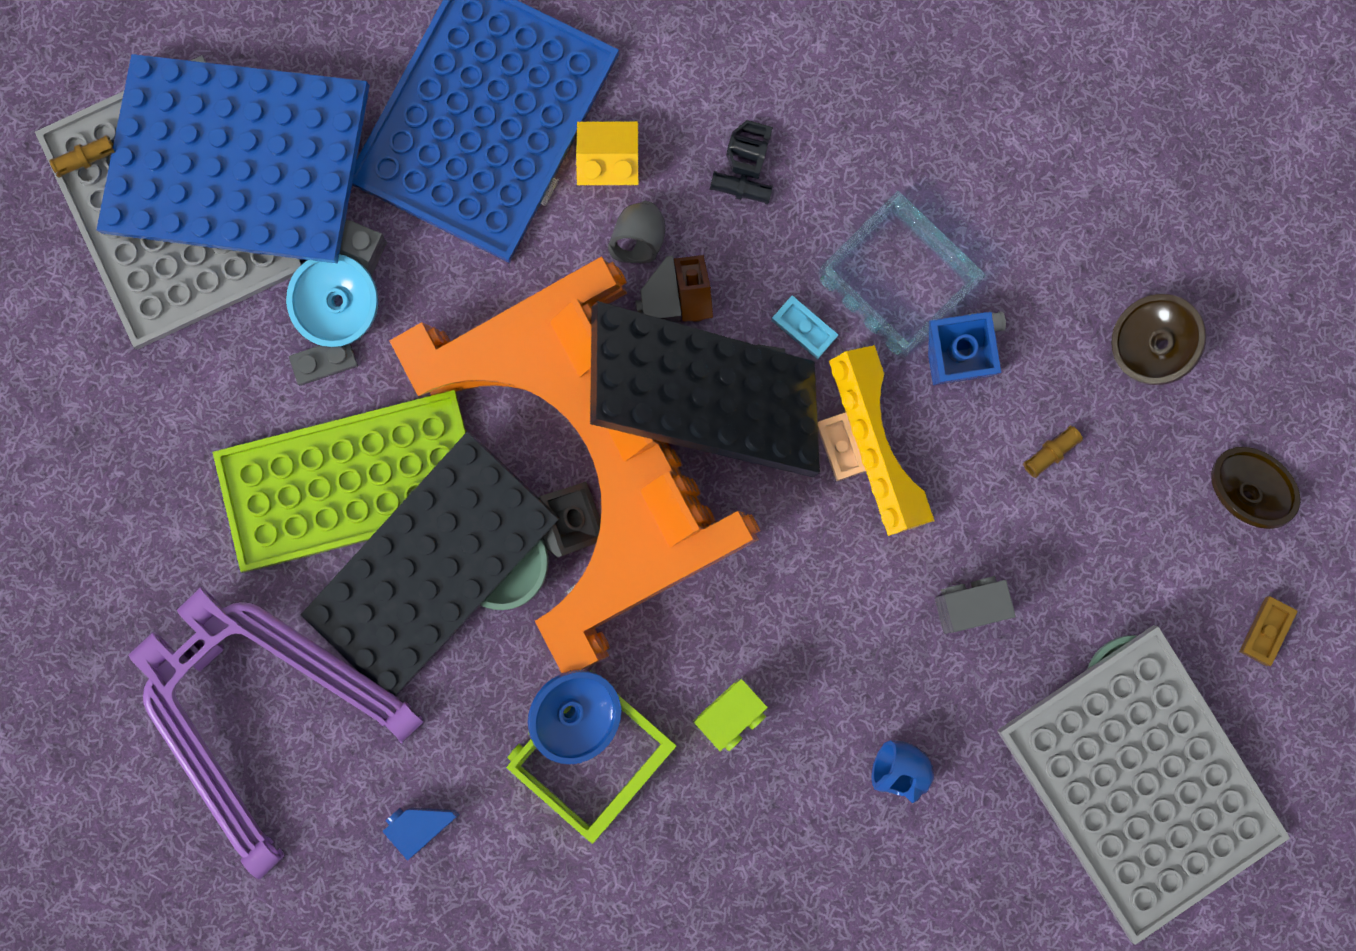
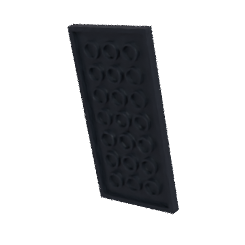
(702, 391)
(430, 565)

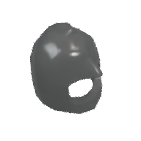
(639, 222)

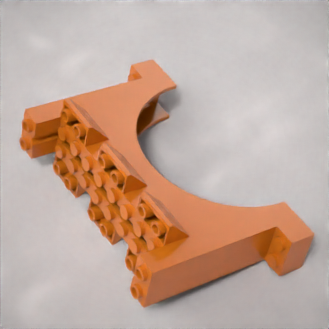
(650, 513)

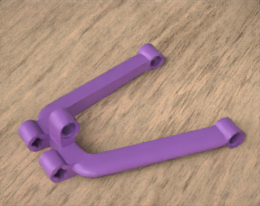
(167, 668)

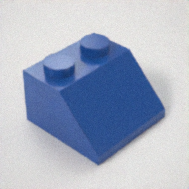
(963, 348)

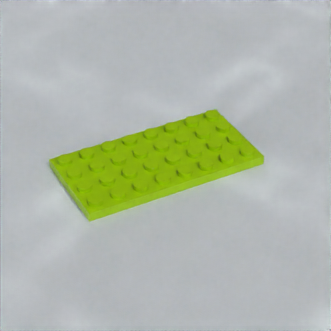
(331, 479)

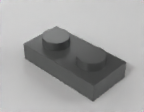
(321, 362)

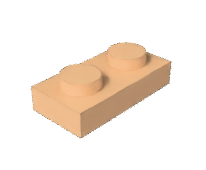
(841, 446)

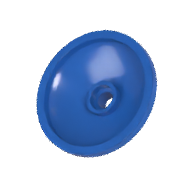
(585, 728)

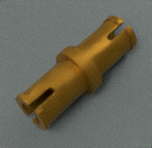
(82, 156)
(1053, 451)

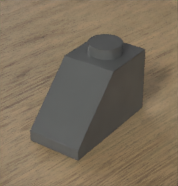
(660, 294)

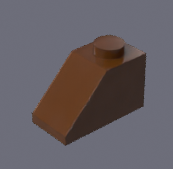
(693, 288)

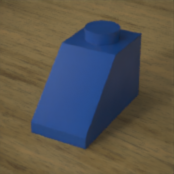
(416, 827)

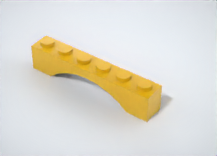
(899, 499)

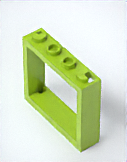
(591, 833)

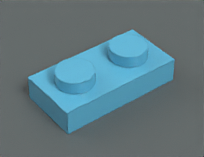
(804, 327)

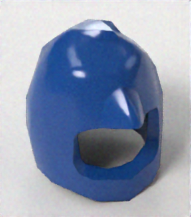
(902, 770)

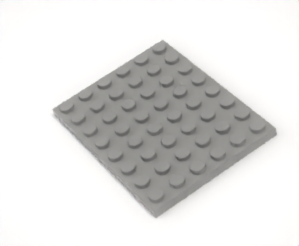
(151, 282)
(1143, 784)

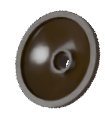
(1145, 326)
(1255, 487)

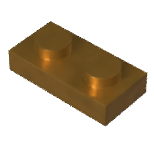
(1268, 631)

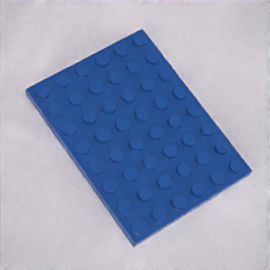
(483, 120)
(234, 158)

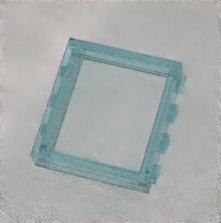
(931, 237)

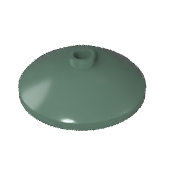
(522, 582)

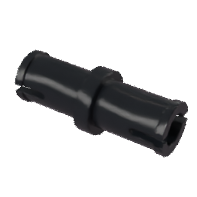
(741, 187)

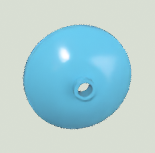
(313, 307)

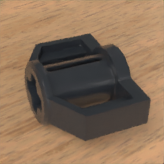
(748, 148)

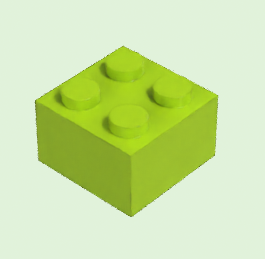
(731, 715)

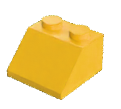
(607, 153)

